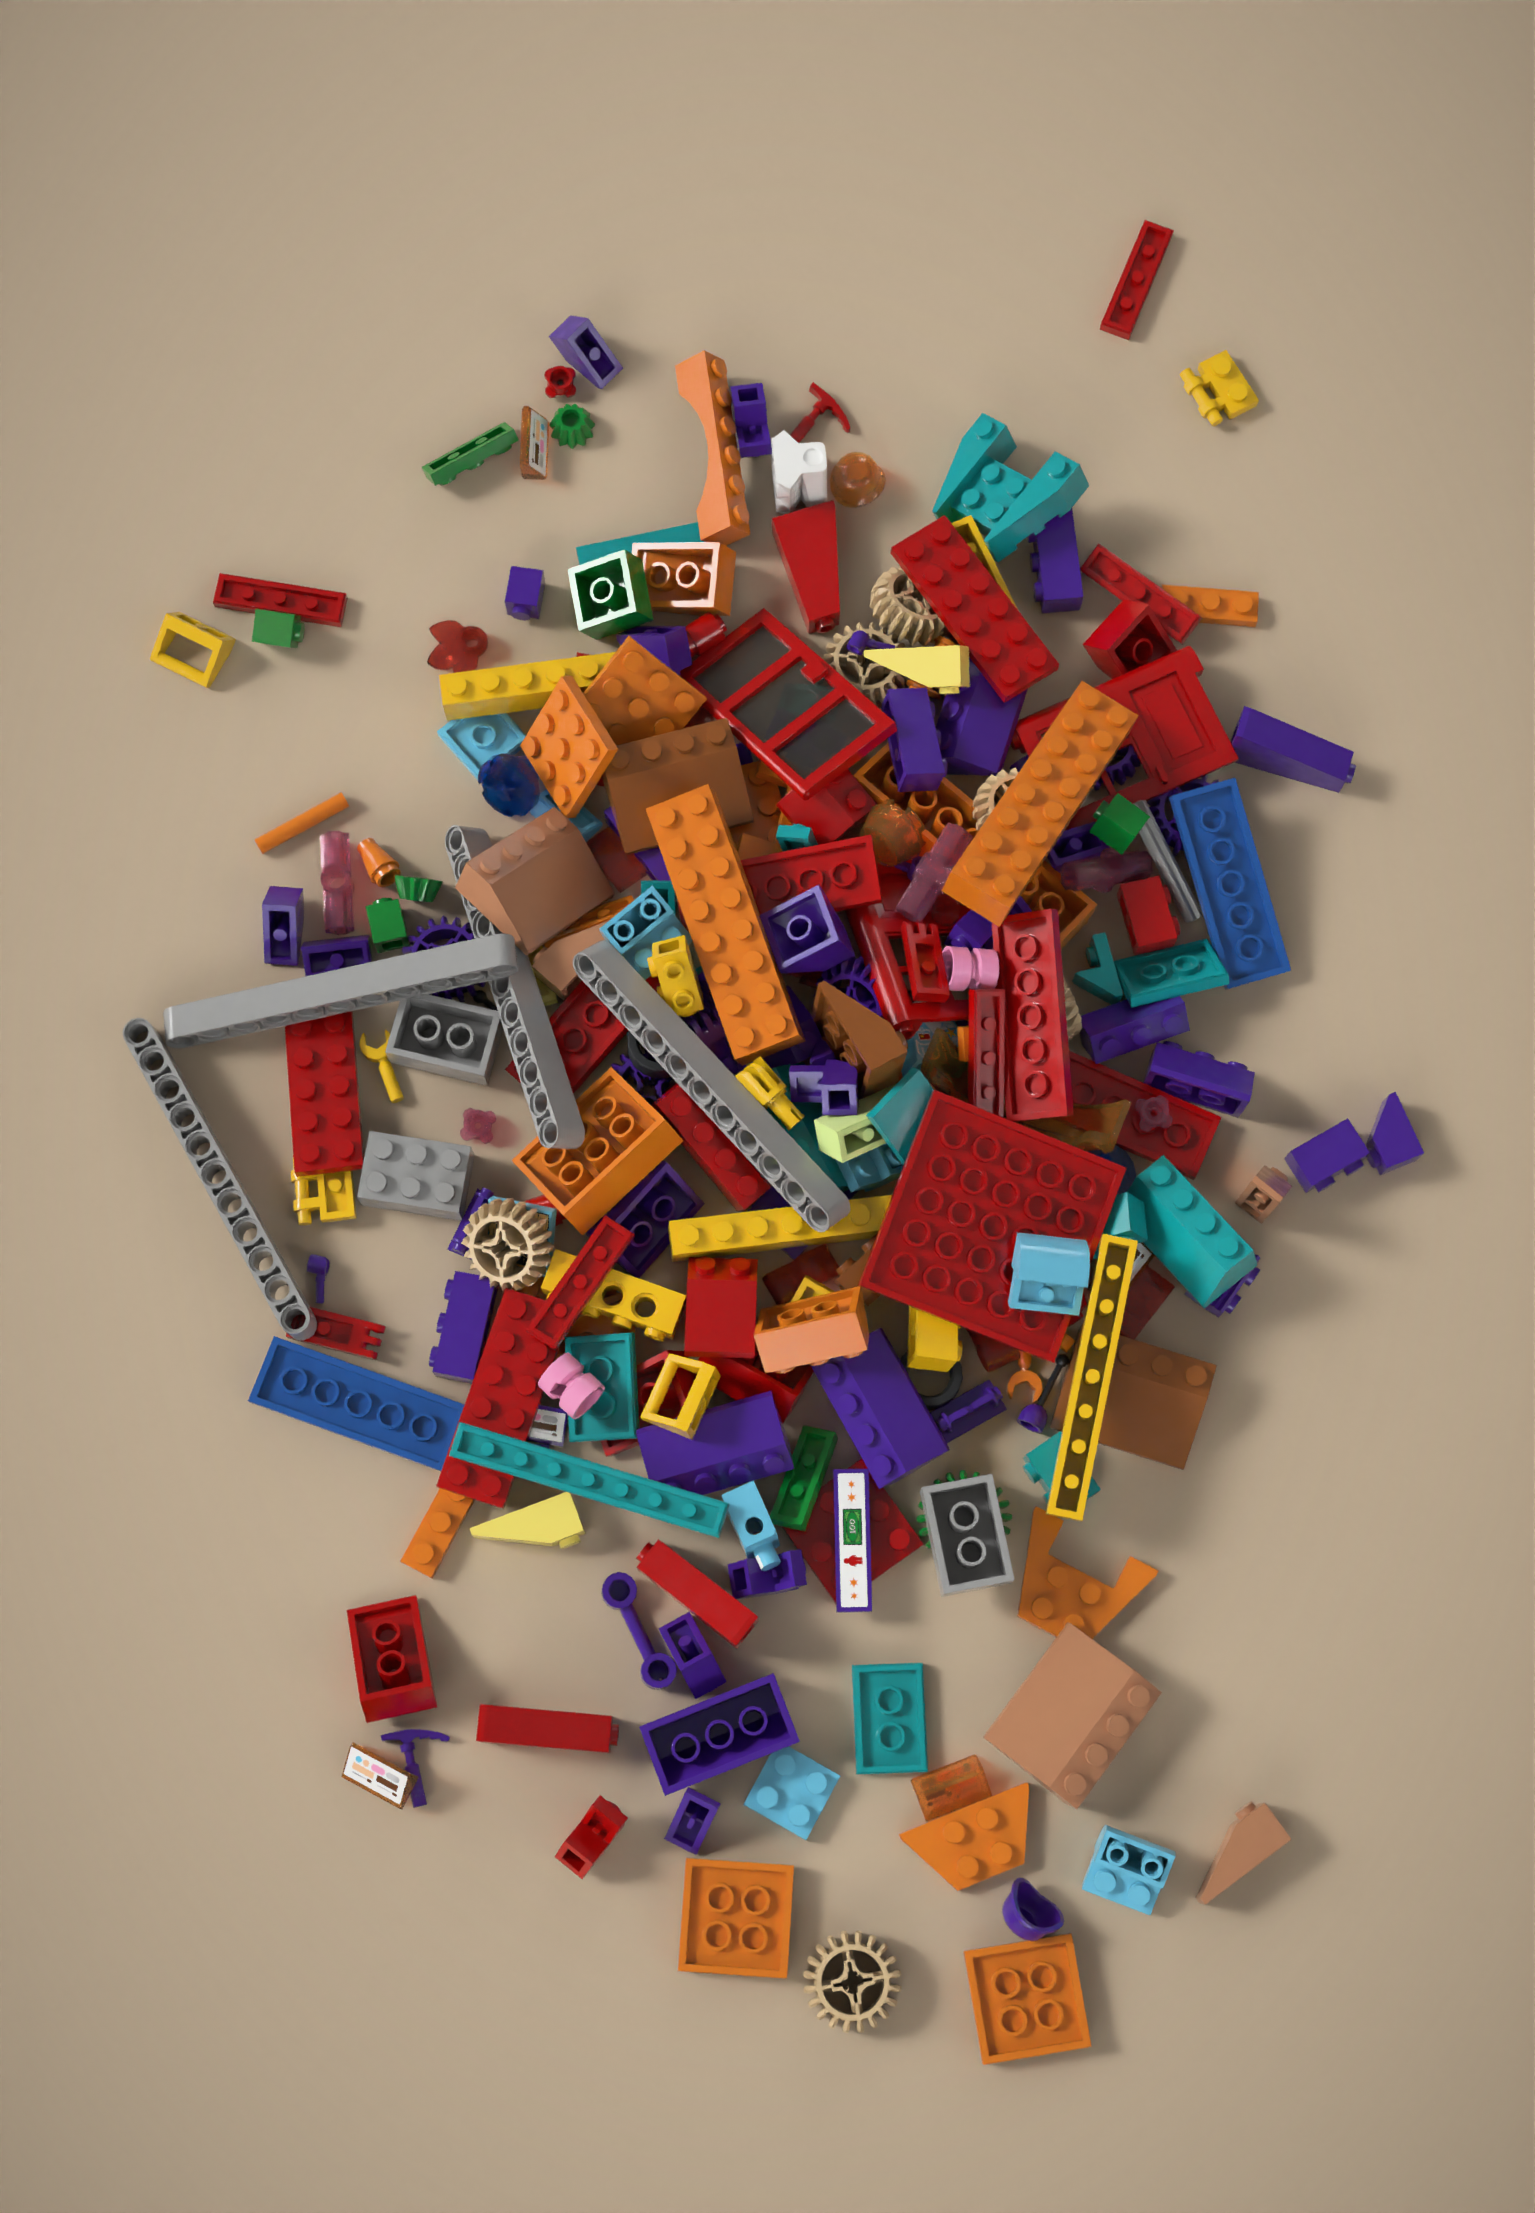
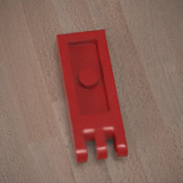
(925, 962)
(341, 1333)

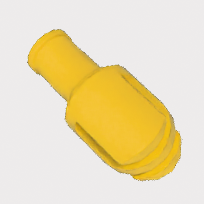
(769, 1091)

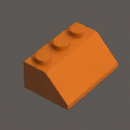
(812, 1330)

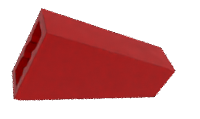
(810, 558)
(696, 1593)
(546, 1729)

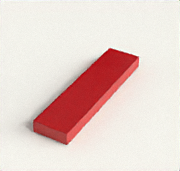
(1136, 280)
(1131, 585)
(251, 594)
(986, 1049)
(580, 1283)

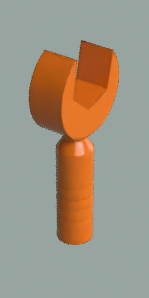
(1025, 1376)

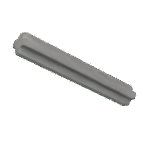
(1168, 867)

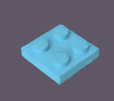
(792, 1791)

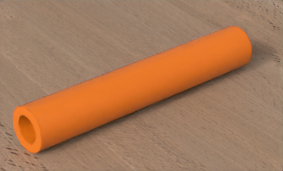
(301, 823)

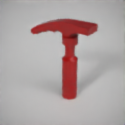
(825, 402)

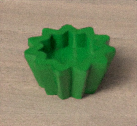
(571, 426)
(417, 888)

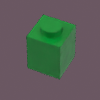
(277, 628)
(1118, 822)
(387, 925)

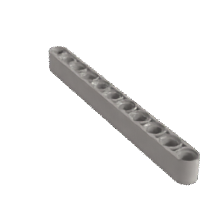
(340, 991)
(524, 1020)
(711, 1086)
(230, 1188)

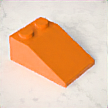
(688, 576)

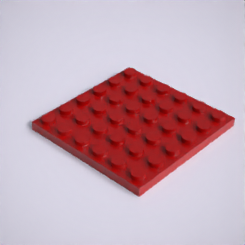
(959, 1212)

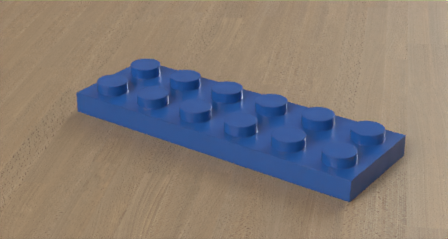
(1230, 882)
(356, 1403)

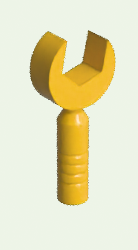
(385, 1067)

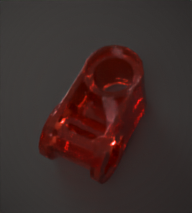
(993, 1353)

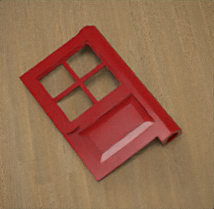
(1172, 737)
(872, 930)

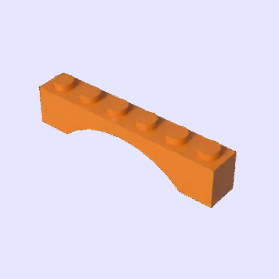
(722, 507)

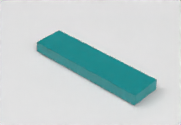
(678, 534)

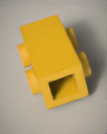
(677, 976)

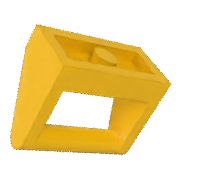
(199, 632)
(695, 1403)

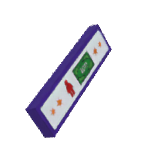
(852, 1540)

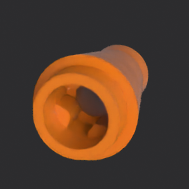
(378, 863)

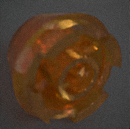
(894, 833)

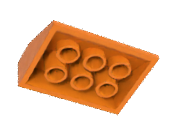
(619, 1149)

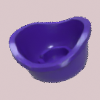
(1030, 1913)

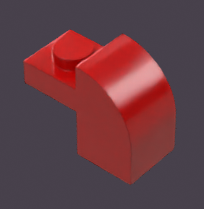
(591, 1837)

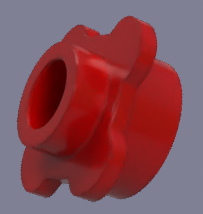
(556, 374)

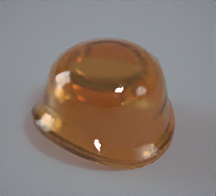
(856, 480)

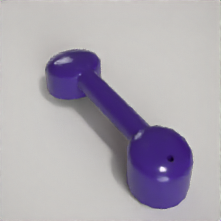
(619, 1593)

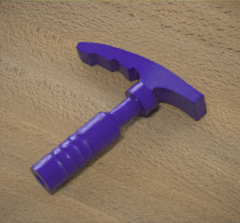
(407, 1736)

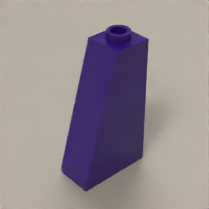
(1290, 751)

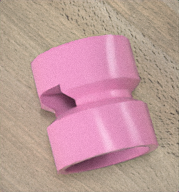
(971, 969)
(567, 1382)

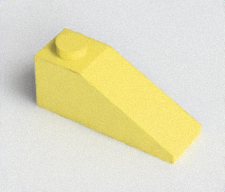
(932, 666)
(543, 1523)

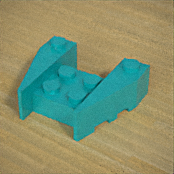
(999, 498)

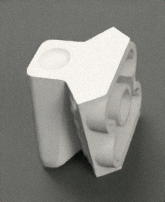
(798, 473)

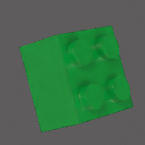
(610, 594)

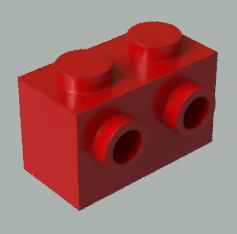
(1147, 915)

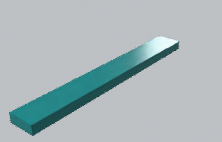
(589, 1480)

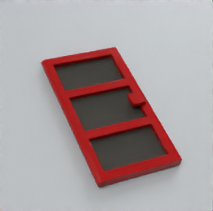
(787, 704)

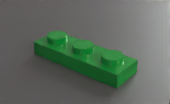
(471, 454)
(804, 1482)

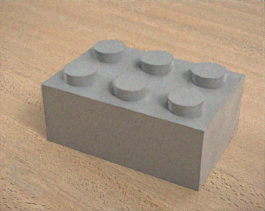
(445, 1038)
(416, 1175)
(966, 1535)

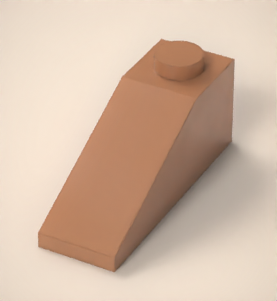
(555, 964)
(1264, 1193)
(1245, 1845)

